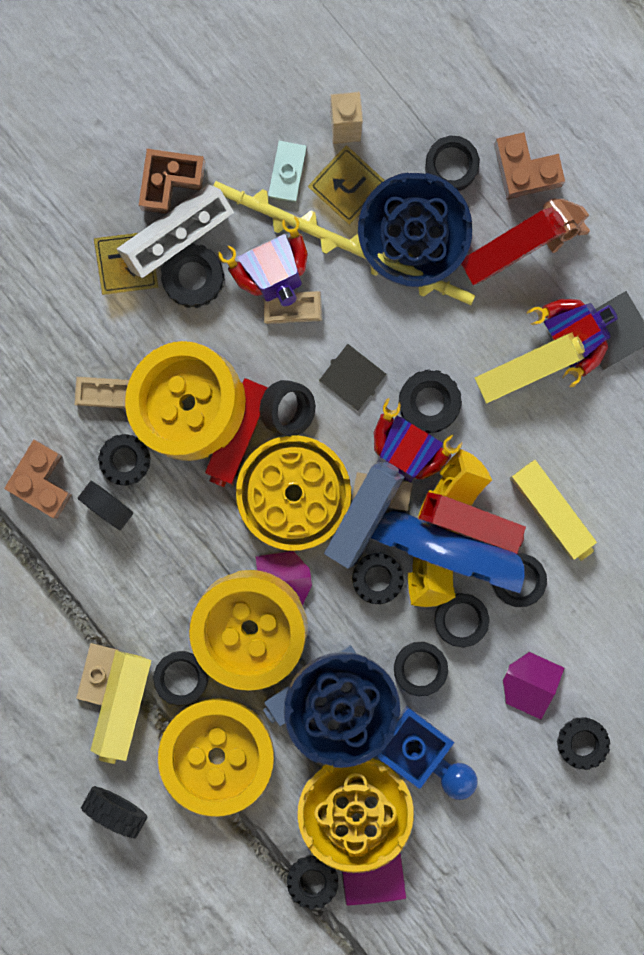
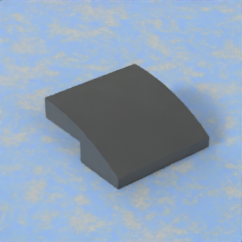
(625, 333)

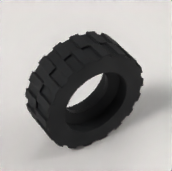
(200, 296)
(436, 380)
(114, 812)

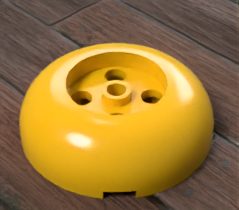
(321, 817)

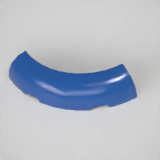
(451, 550)

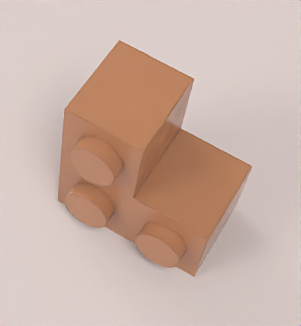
(163, 172)
(520, 173)
(32, 483)

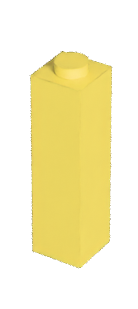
(530, 367)
(554, 511)
(120, 706)

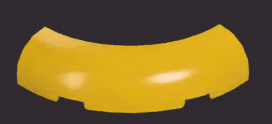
(463, 481)

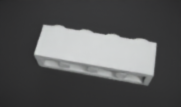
(175, 230)

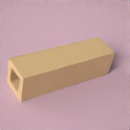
(346, 117)

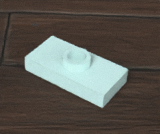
(287, 171)

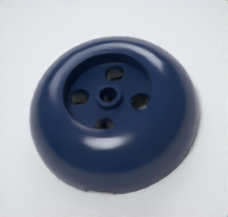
(440, 207)
(357, 736)

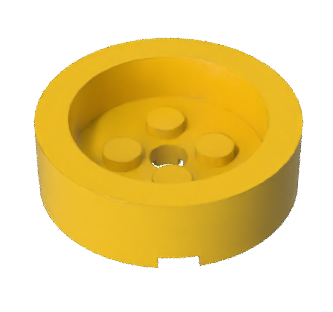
(166, 380)
(286, 463)
(256, 658)
(208, 786)

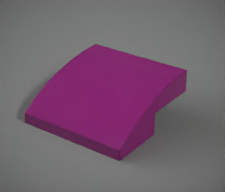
(376, 885)

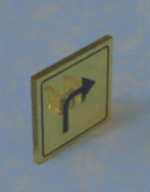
(346, 184)
(114, 272)

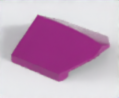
(290, 569)
(531, 684)

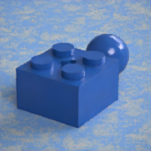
(457, 780)

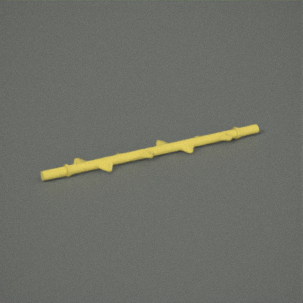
(331, 240)

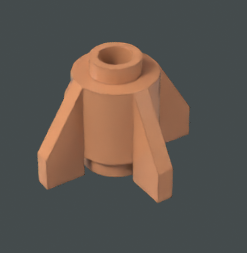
(573, 217)

